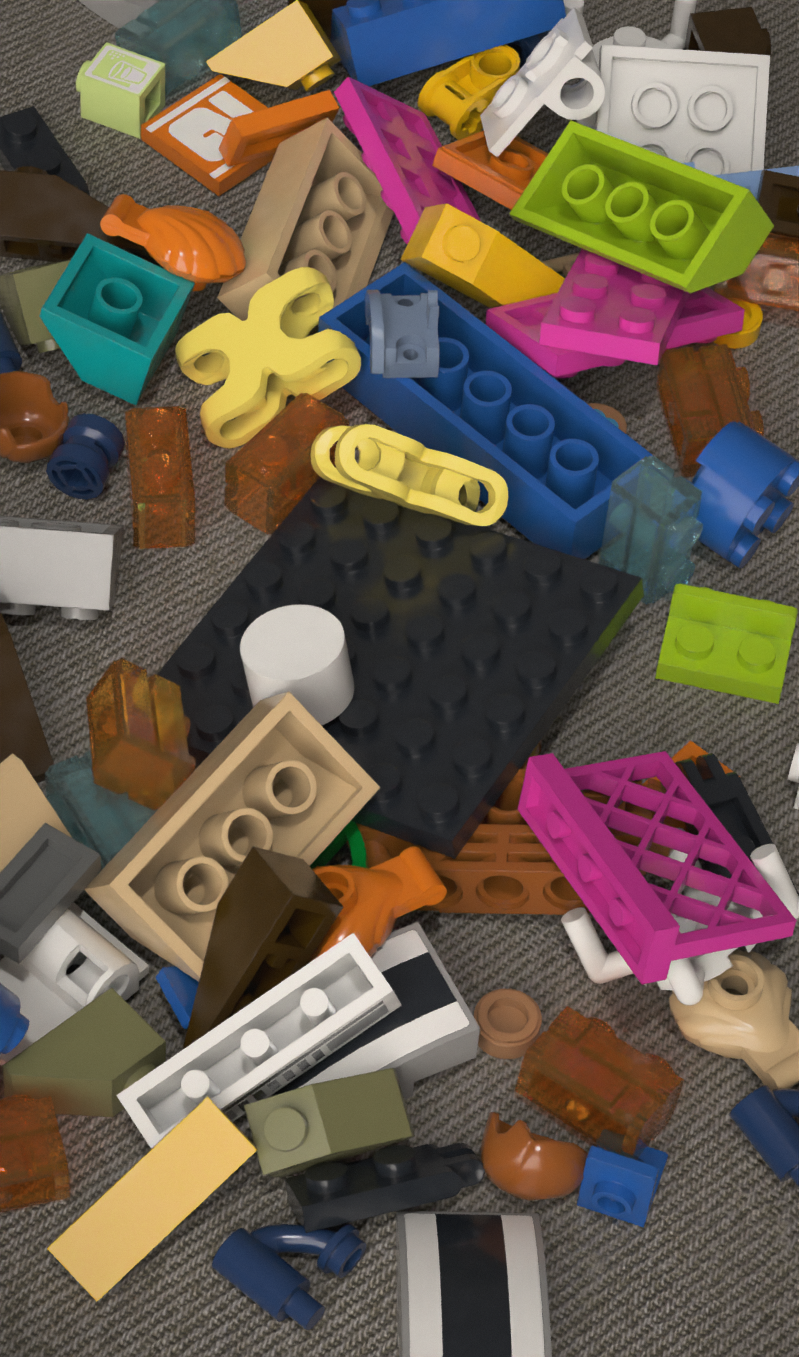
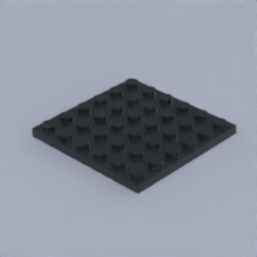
(451, 642)

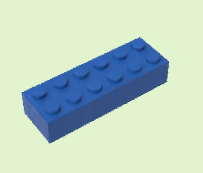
(498, 414)

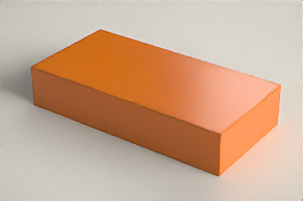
(262, 131)

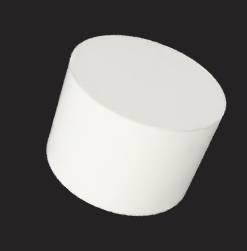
(300, 653)

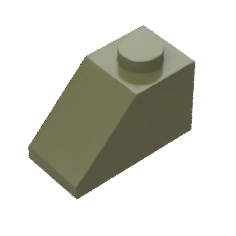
(22, 298)
(88, 1059)
(328, 1121)

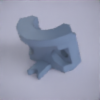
(403, 334)

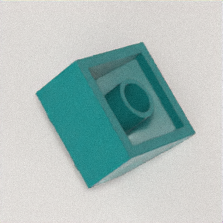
(115, 316)

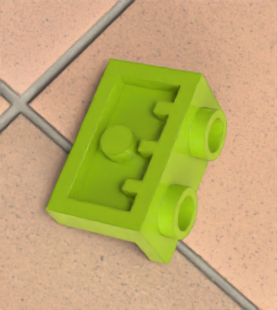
(726, 643)

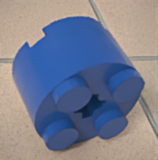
(743, 491)

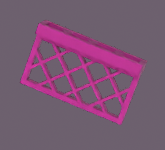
(607, 870)

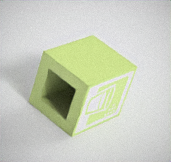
(121, 89)

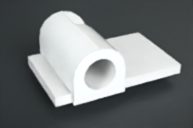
(556, 60)
(51, 995)

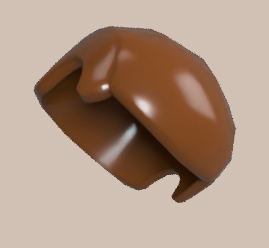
(29, 417)
(529, 1163)

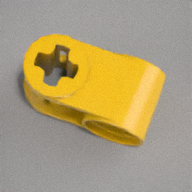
(468, 89)

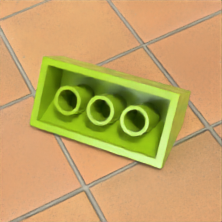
(643, 210)

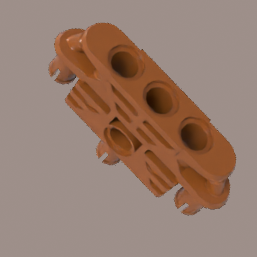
(504, 861)

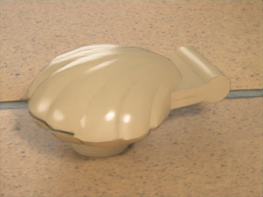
(746, 1019)

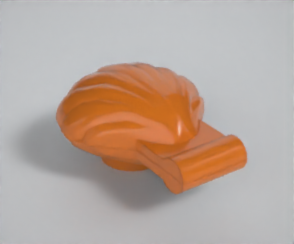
(179, 239)
(378, 896)

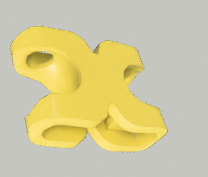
(267, 356)
(408, 473)

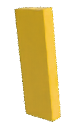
(152, 1198)

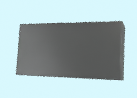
(41, 887)

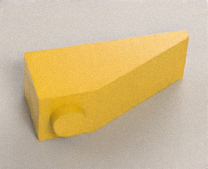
(476, 259)

